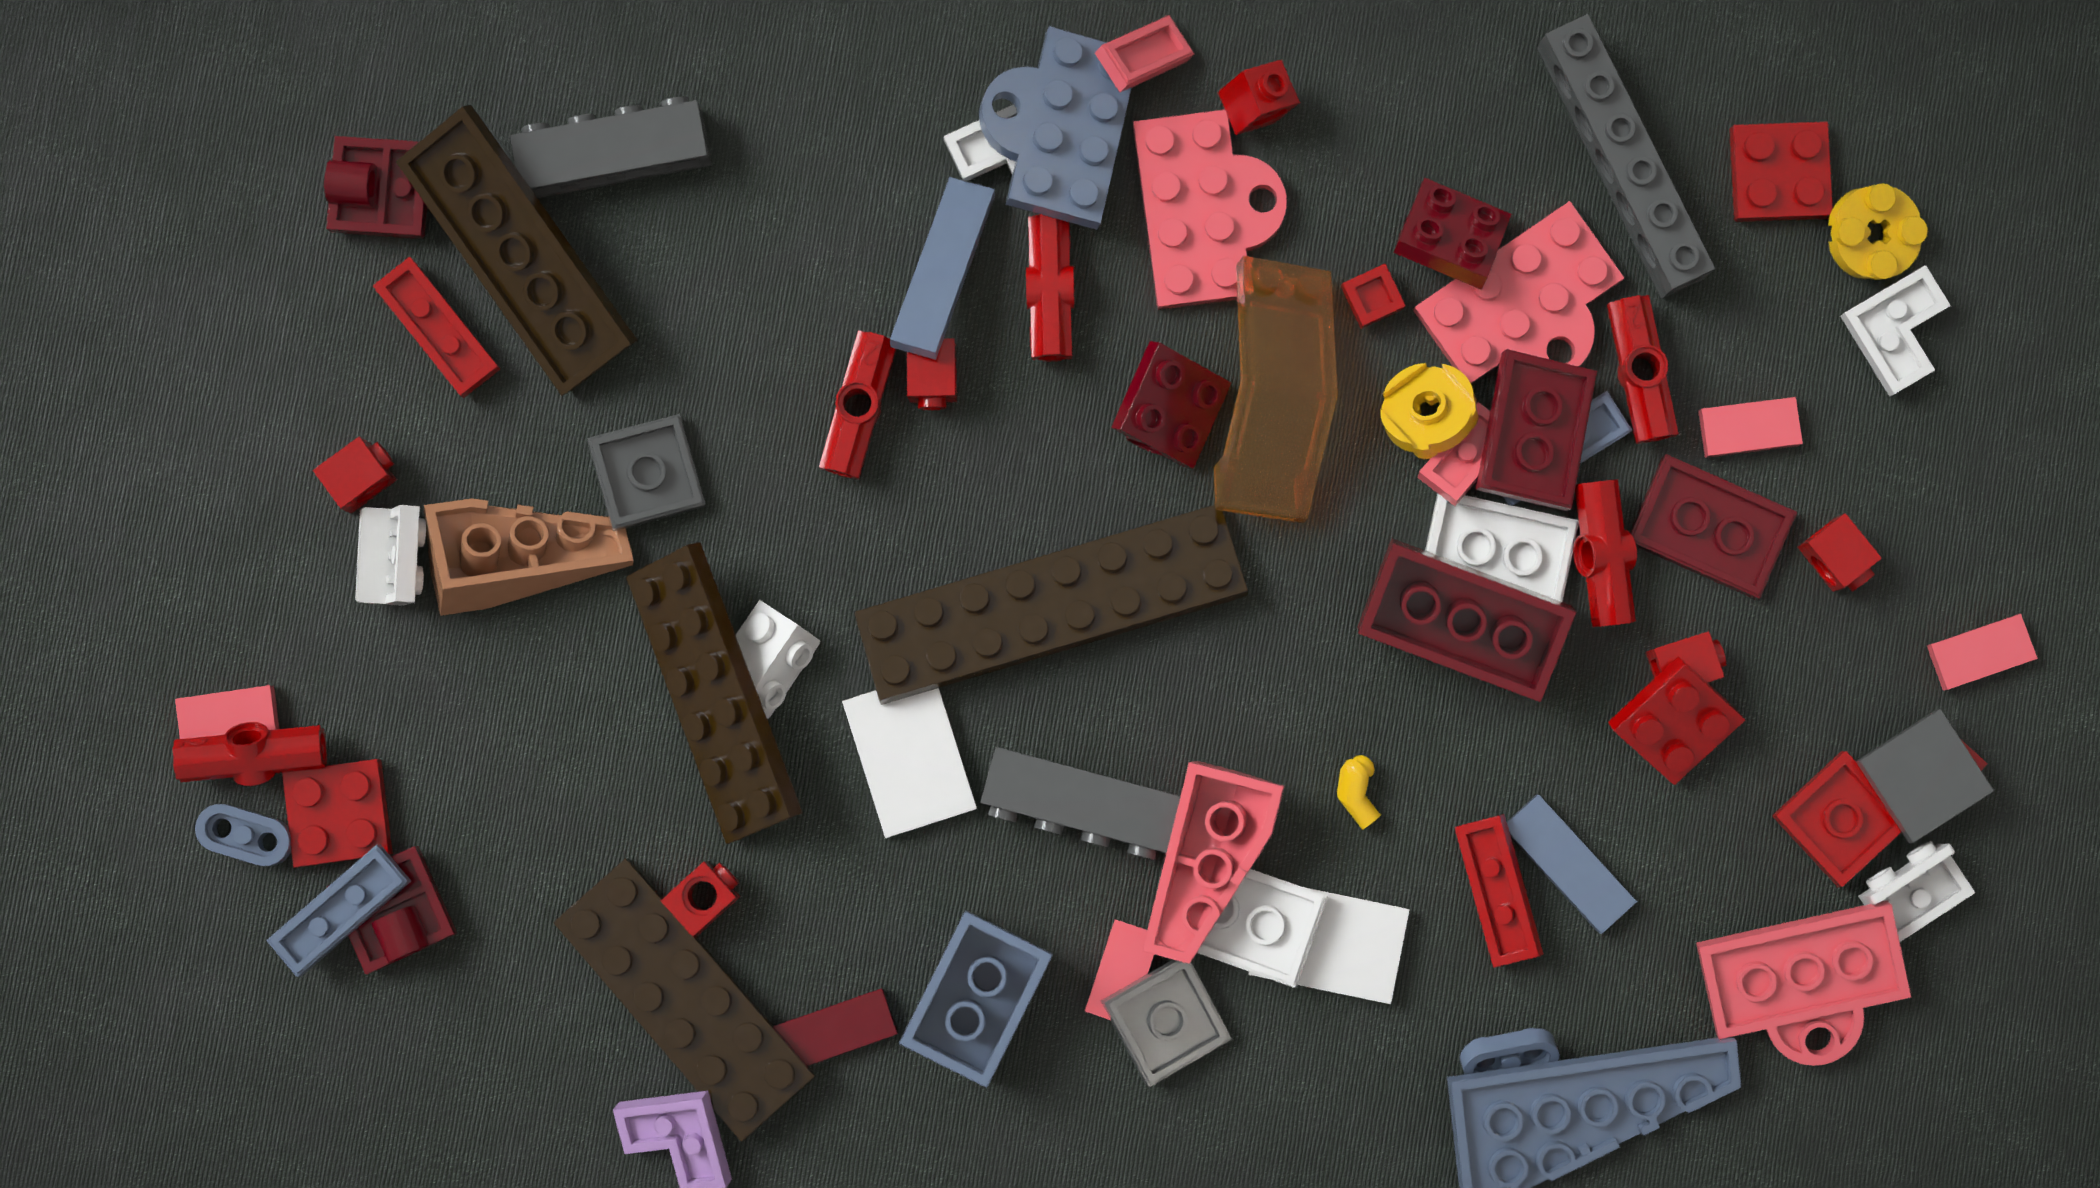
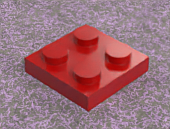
(1781, 171)
(1676, 720)
(336, 812)
(1838, 819)

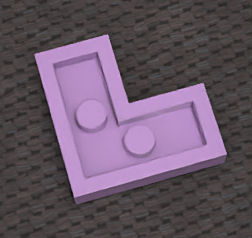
(684, 1127)

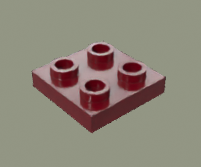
(370, 190)
(1452, 233)
(1170, 405)
(407, 921)

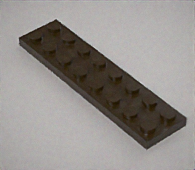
(1050, 604)

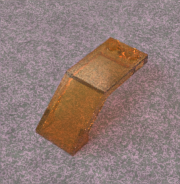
(1283, 391)

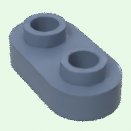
(246, 835)
(1509, 1051)

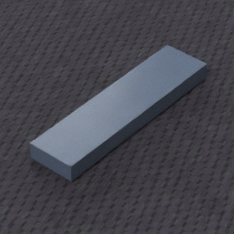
(942, 268)

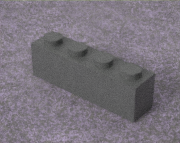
(612, 148)
(1079, 800)

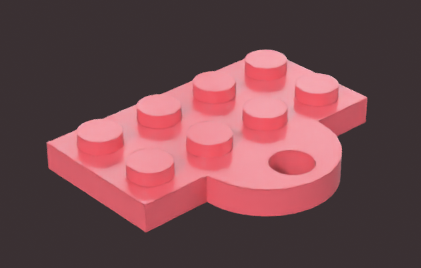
(1200, 206)
(1530, 298)
(1805, 979)

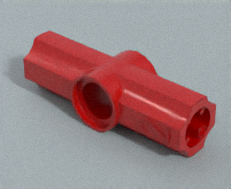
(1049, 288)
(1637, 338)
(851, 434)
(1605, 553)
(249, 753)

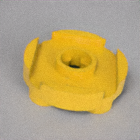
(1901, 225)
(1432, 433)

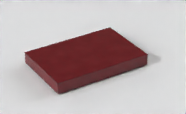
(1536, 430)
(1711, 526)

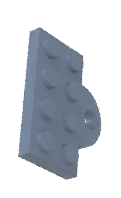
(1062, 129)

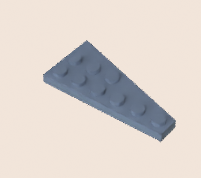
(1562, 1114)

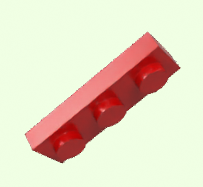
(436, 327)
(1498, 890)

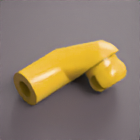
(1352, 790)

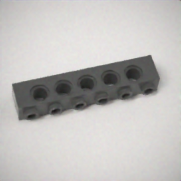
(1625, 156)

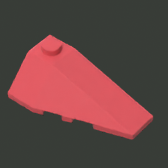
(1212, 846)

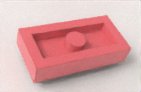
(1457, 469)

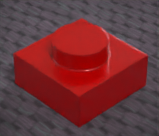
(1373, 296)

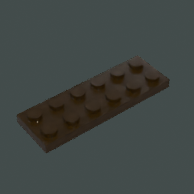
(516, 250)
(713, 693)
(684, 999)

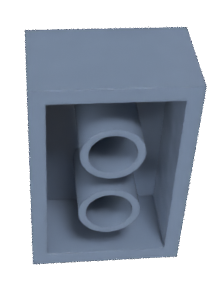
(976, 998)

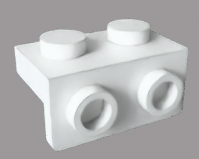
(389, 555)
(774, 653)
(1920, 888)

